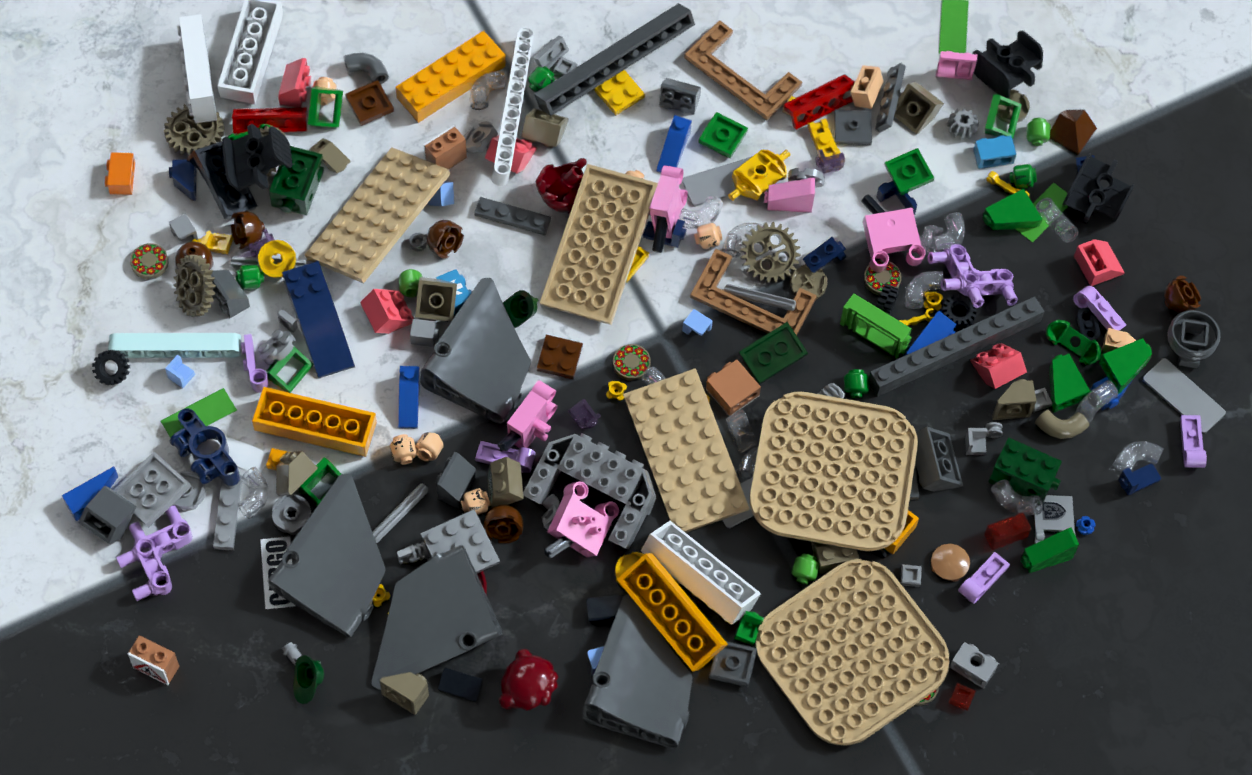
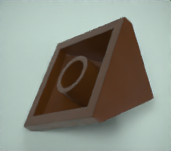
(1073, 130)

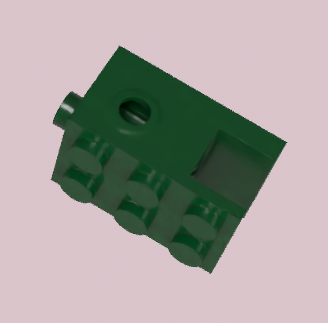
(296, 186)
(1026, 469)

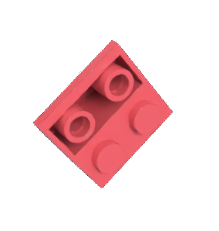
(294, 84)
(522, 153)
(1097, 262)
(386, 310)
(999, 365)

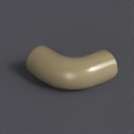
(1062, 428)

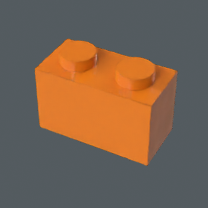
(121, 173)

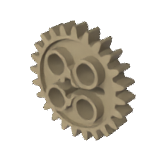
(185, 140)
(777, 267)
(194, 285)

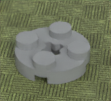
(479, 138)
(795, 174)
(277, 346)
(195, 496)
(291, 503)

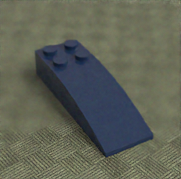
(318, 319)

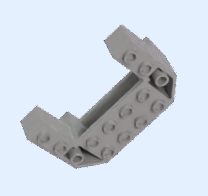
(601, 470)

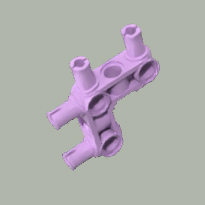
(972, 281)
(159, 543)

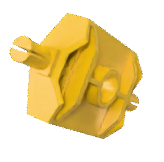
(750, 183)

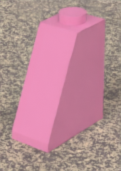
(791, 196)

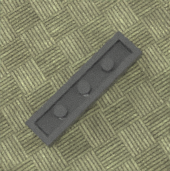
(890, 97)
(512, 216)

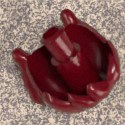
(560, 185)
(527, 682)

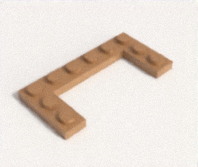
(764, 104)
(708, 294)

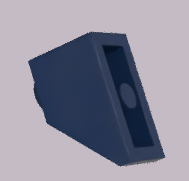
(184, 177)

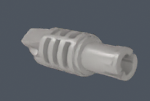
(413, 553)

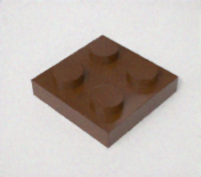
(369, 102)
(559, 356)

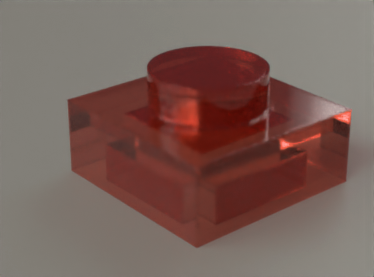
(962, 697)

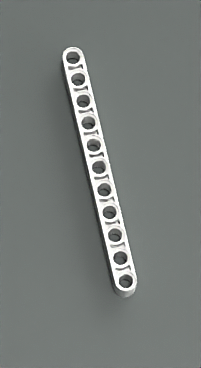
(512, 107)

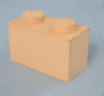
(867, 86)

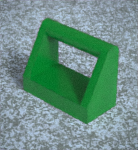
(996, 101)
(314, 109)
(274, 369)
(324, 467)

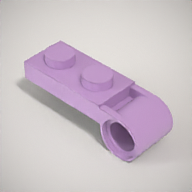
(1100, 307)
(250, 365)
(1192, 442)
(491, 452)
(984, 578)

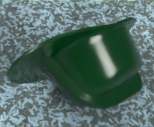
(520, 307)
(307, 677)

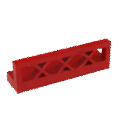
(819, 97)
(285, 119)

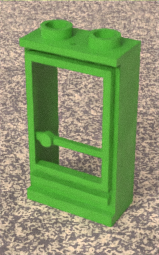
(876, 326)

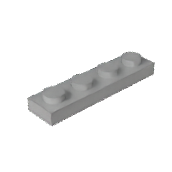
(227, 516)

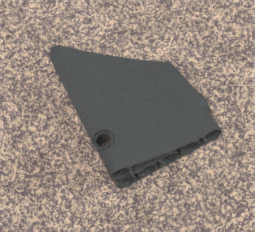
(479, 357)
(335, 562)
(433, 614)
(643, 681)

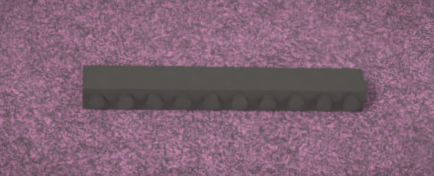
(614, 59)
(955, 346)

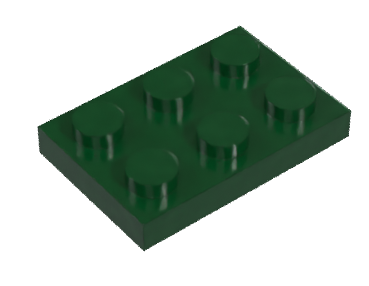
(773, 353)

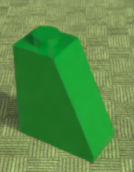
(1012, 213)
(1125, 363)
(1066, 383)
(1050, 551)

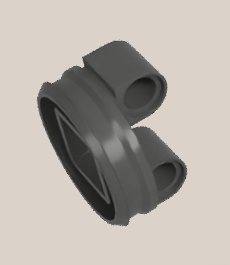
(1194, 323)

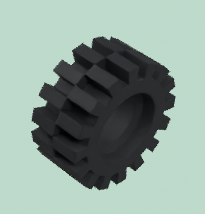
(887, 298)
(963, 303)
(100, 362)

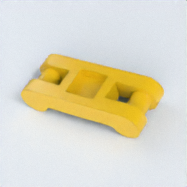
(823, 140)

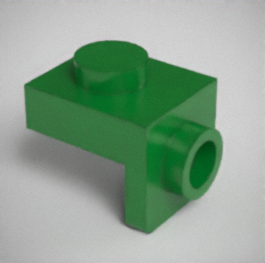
(748, 627)

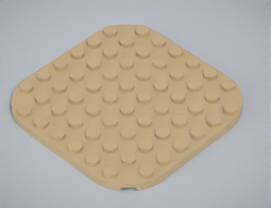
(834, 471)
(852, 652)

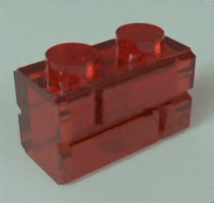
(1007, 531)

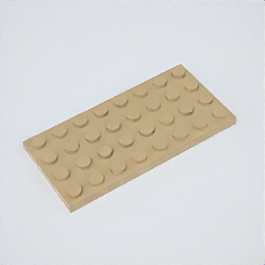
(377, 215)
(599, 244)
(686, 451)

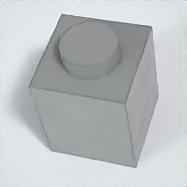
(423, 332)

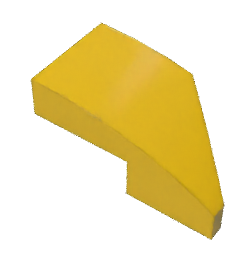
(216, 242)

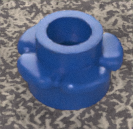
(1083, 529)

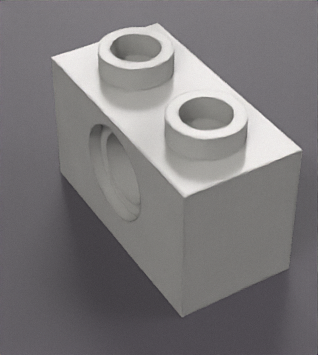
(979, 675)

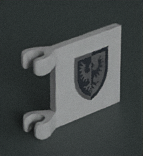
(1055, 516)

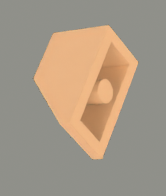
(1115, 339)

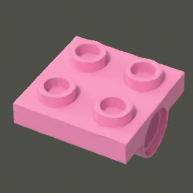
(956, 65)

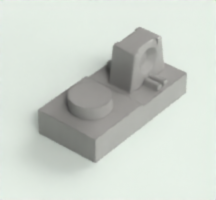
(551, 53)

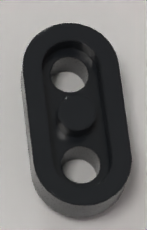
(1088, 327)

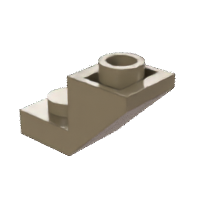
(332, 156)

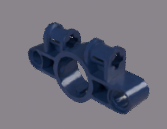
(212, 465)

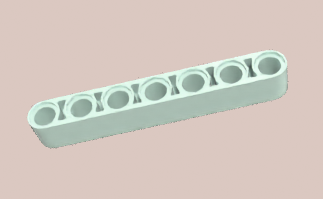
(173, 344)

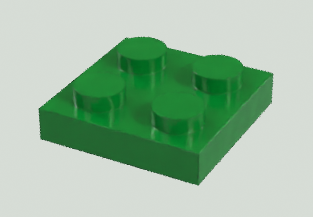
(723, 135)
(909, 171)

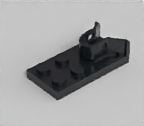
(211, 165)

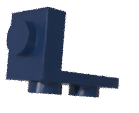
(889, 189)
(678, 233)
(824, 254)
(1138, 479)

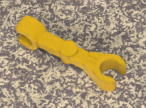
(993, 178)
(915, 320)

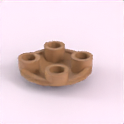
(950, 562)

